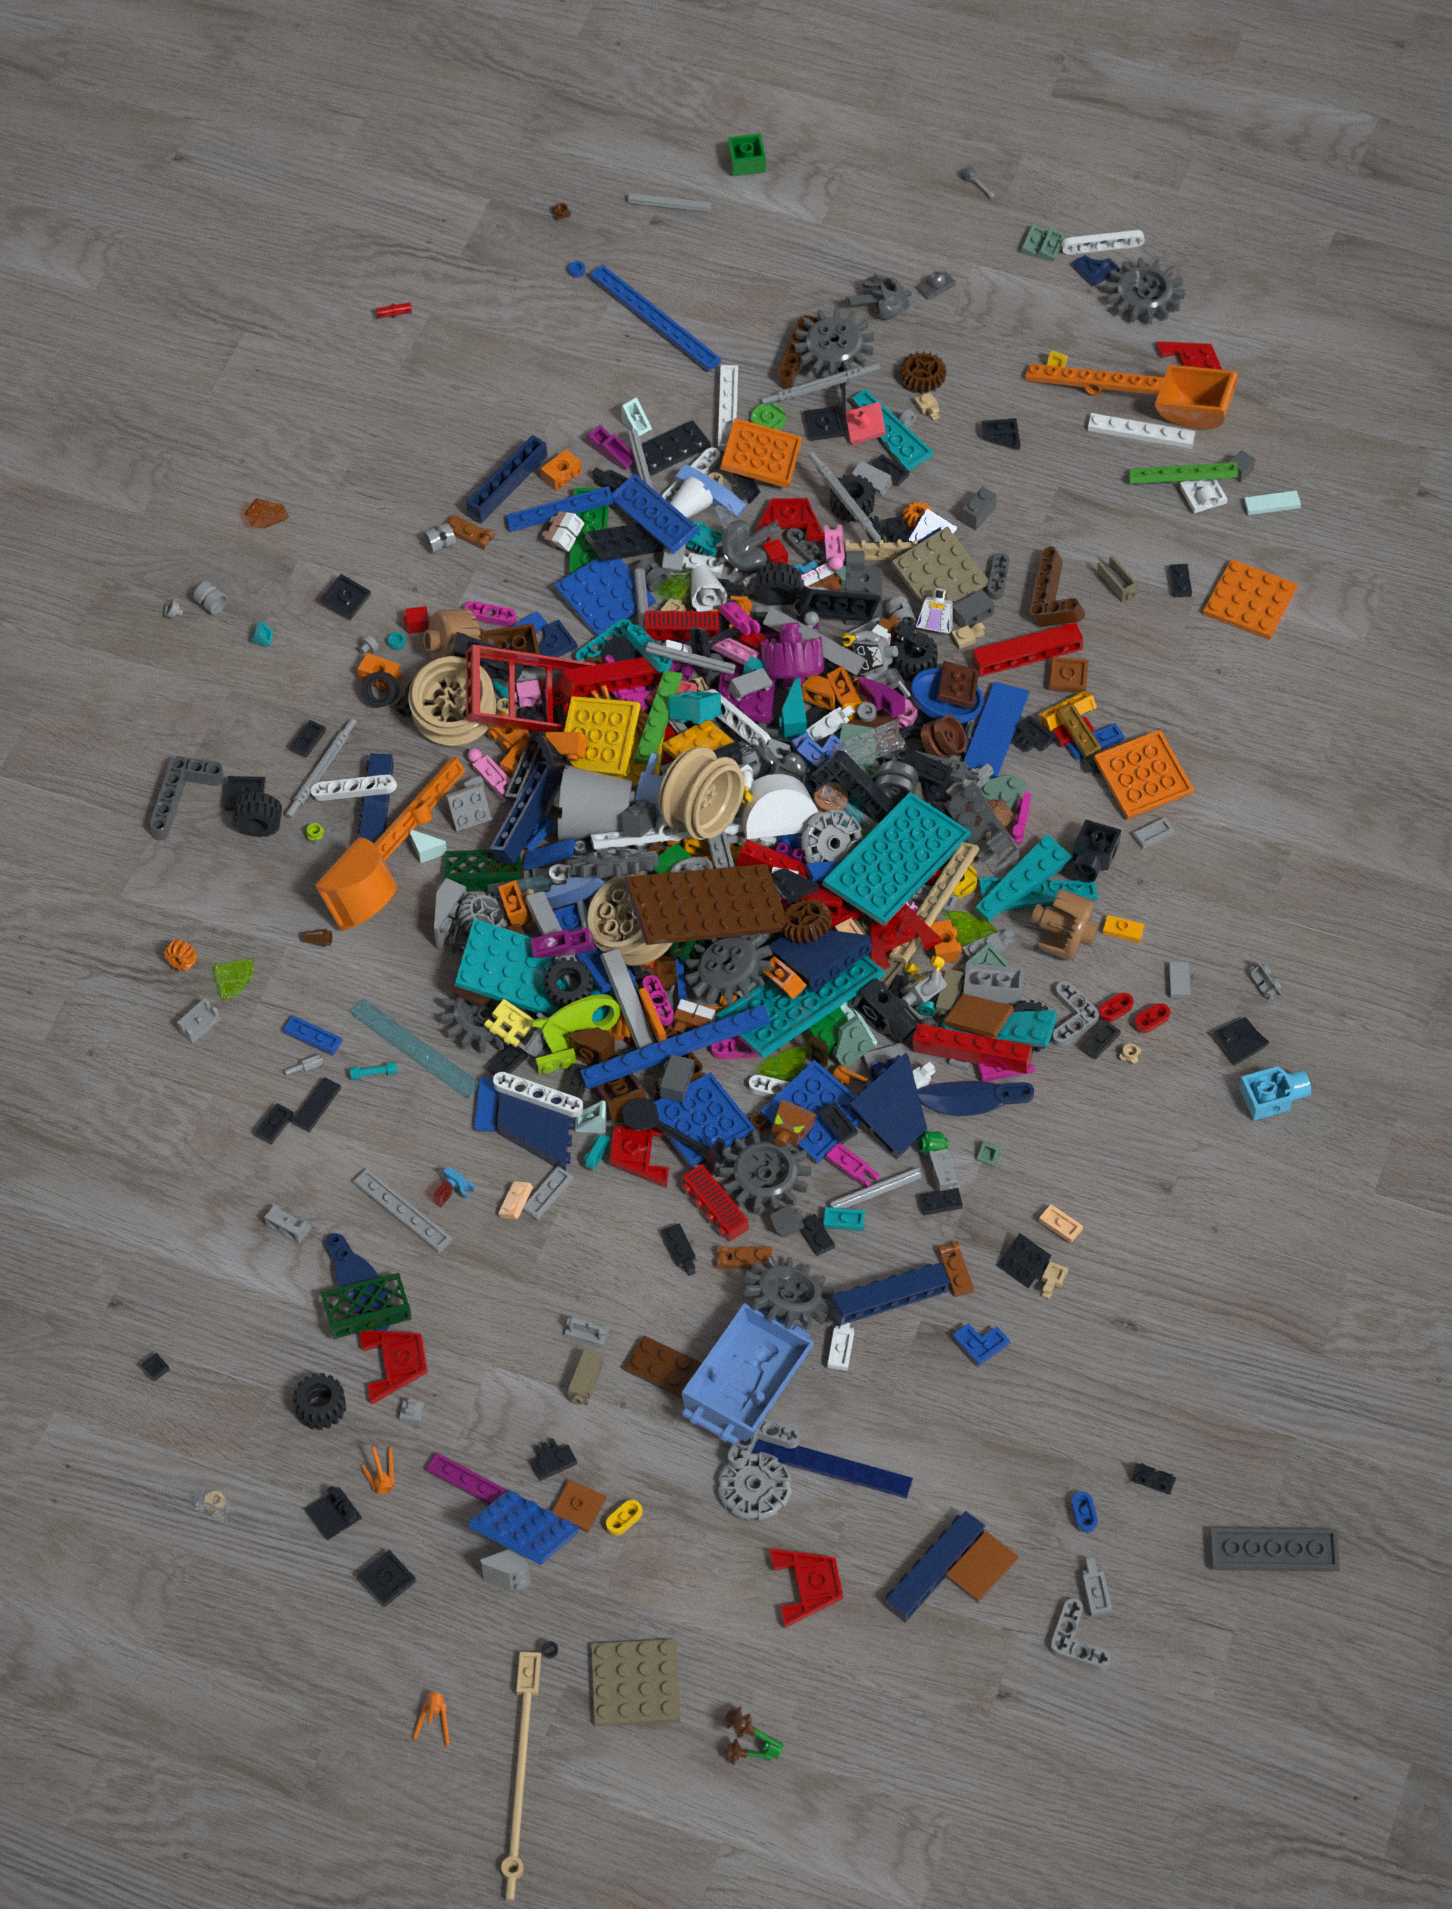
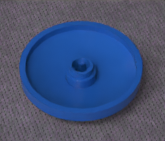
(925, 693)

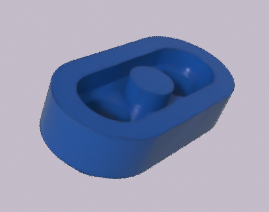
(1084, 1513)

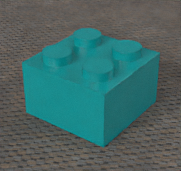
(695, 706)

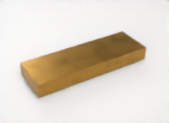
(1078, 730)

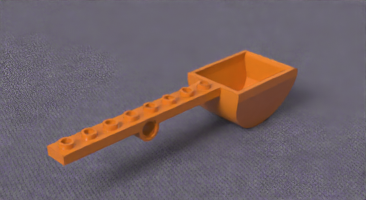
(1185, 395)
(360, 878)

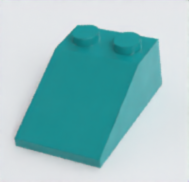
(793, 717)

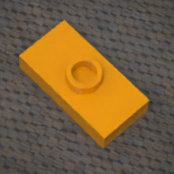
(1123, 929)

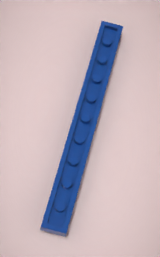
(655, 318)
(676, 1045)

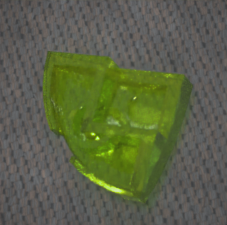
(676, 585)
(969, 928)
(233, 977)
(787, 1065)

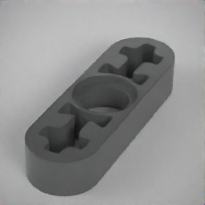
(806, 555)
(998, 570)

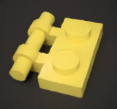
(511, 1017)

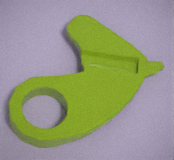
(576, 1017)

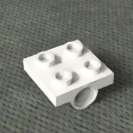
(1203, 494)

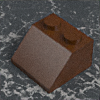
(592, 1045)

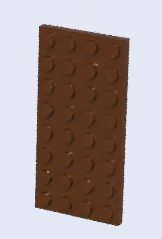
(706, 904)

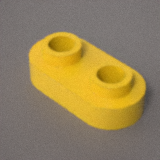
(623, 1518)

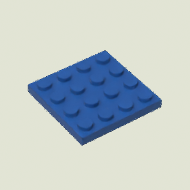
(601, 594)
(814, 1091)
(704, 1116)
(524, 1527)

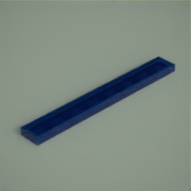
(838, 1468)

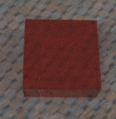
(443, 1194)

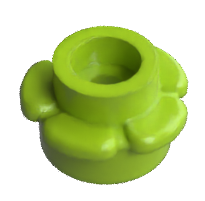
(314, 828)

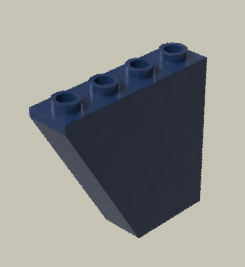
(821, 959)
(891, 1107)
(536, 1128)

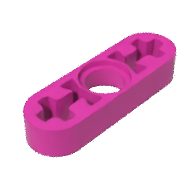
(504, 611)
(659, 992)
(725, 1054)

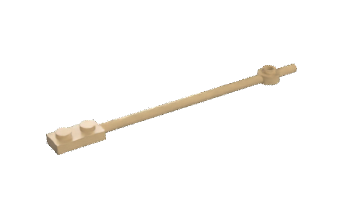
(527, 1686)

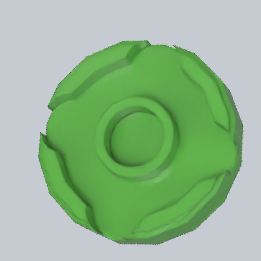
(769, 416)

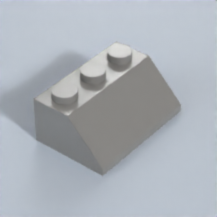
(994, 982)

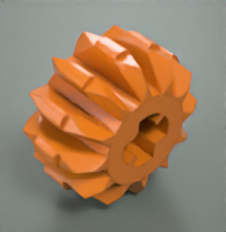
(913, 513)
(180, 955)

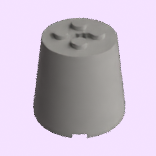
(592, 803)

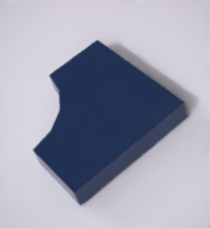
(1094, 270)
(557, 640)

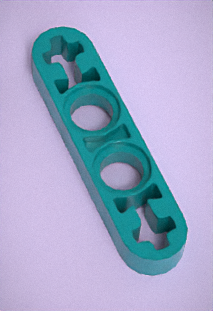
(638, 637)
(601, 640)

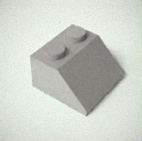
(506, 1570)

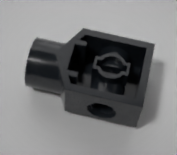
(1094, 850)
(884, 1011)

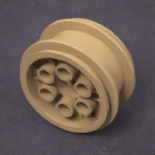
(449, 727)
(701, 793)
(609, 928)

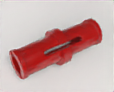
(394, 310)

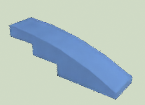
(720, 494)
(573, 891)

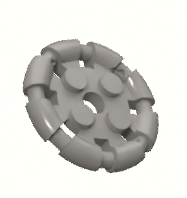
(826, 833)
(759, 1496)

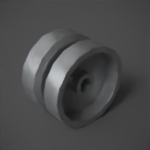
(897, 780)

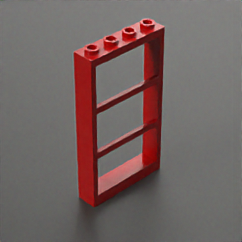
(473, 712)

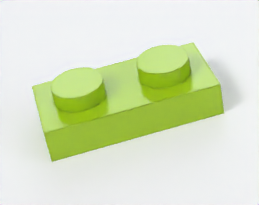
(555, 1061)

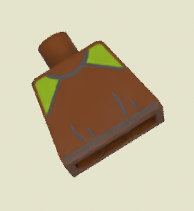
(792, 1123)

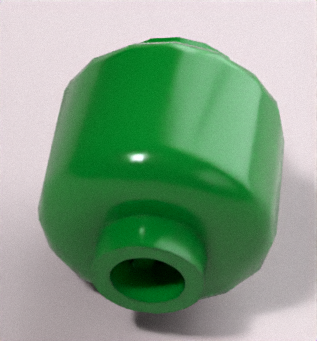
(932, 1141)

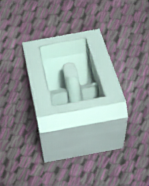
(634, 416)
(427, 846)
(592, 1119)

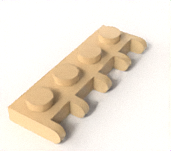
(881, 550)

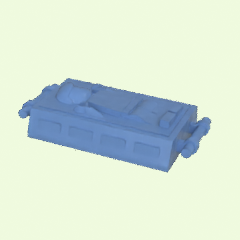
(745, 1374)

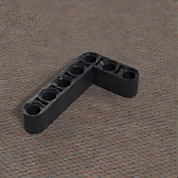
(854, 780)

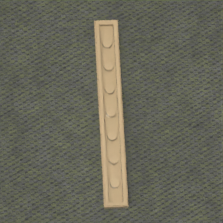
(938, 896)

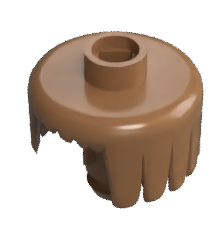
(444, 626)
(1068, 920)

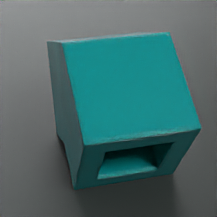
(752, 665)

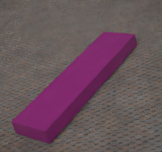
(464, 1479)

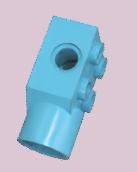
(1273, 1091)

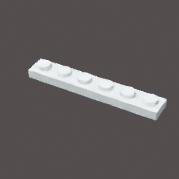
(727, 403)
(1141, 430)

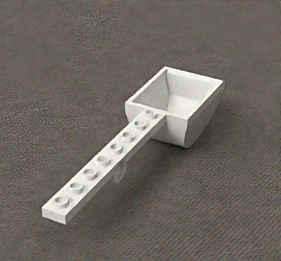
(777, 808)

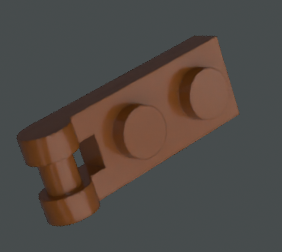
(469, 532)
(741, 1257)
(956, 1269)

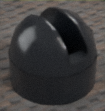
(547, 1646)

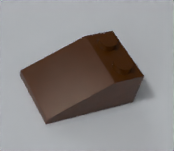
(514, 638)
(618, 1093)

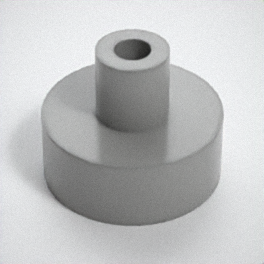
(907, 417)
(172, 609)
(368, 644)
(866, 712)

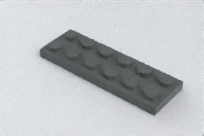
(1274, 1549)

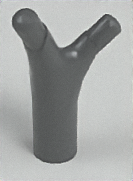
(669, 994)

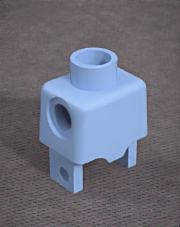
(650, 785)

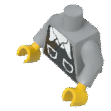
(875, 650)
(923, 985)

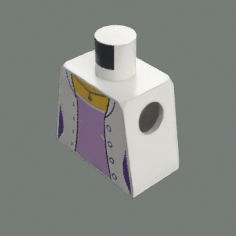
(936, 613)

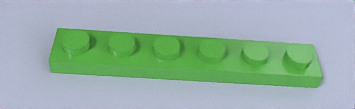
(1183, 473)
(658, 717)

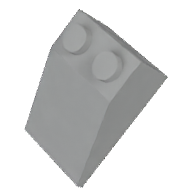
(448, 901)

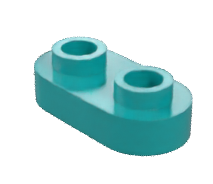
(594, 1157)

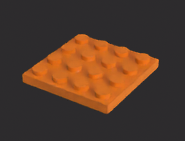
(761, 453)
(1250, 599)
(1143, 774)

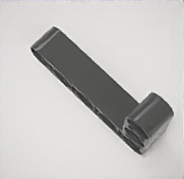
(180, 771)

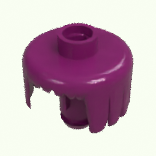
(788, 659)

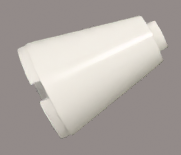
(692, 497)
(706, 590)

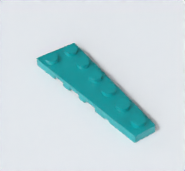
(899, 439)
(1033, 870)
(1044, 893)
(1024, 1027)

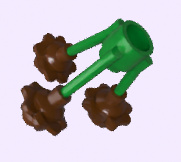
(743, 1725)

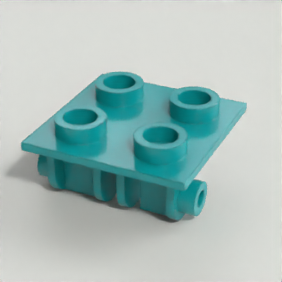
(706, 538)

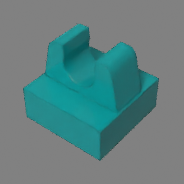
(262, 634)

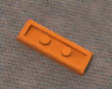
(651, 1015)

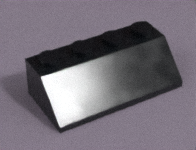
(838, 602)

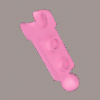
(834, 547)
(490, 773)

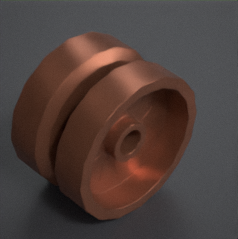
(943, 737)

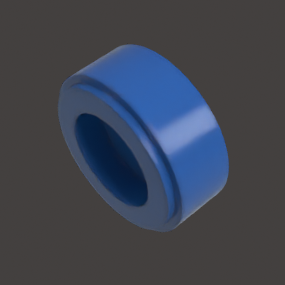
(576, 269)

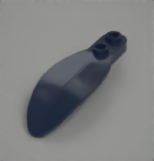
(973, 1097)
(353, 1270)

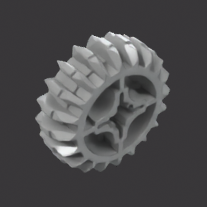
(482, 908)

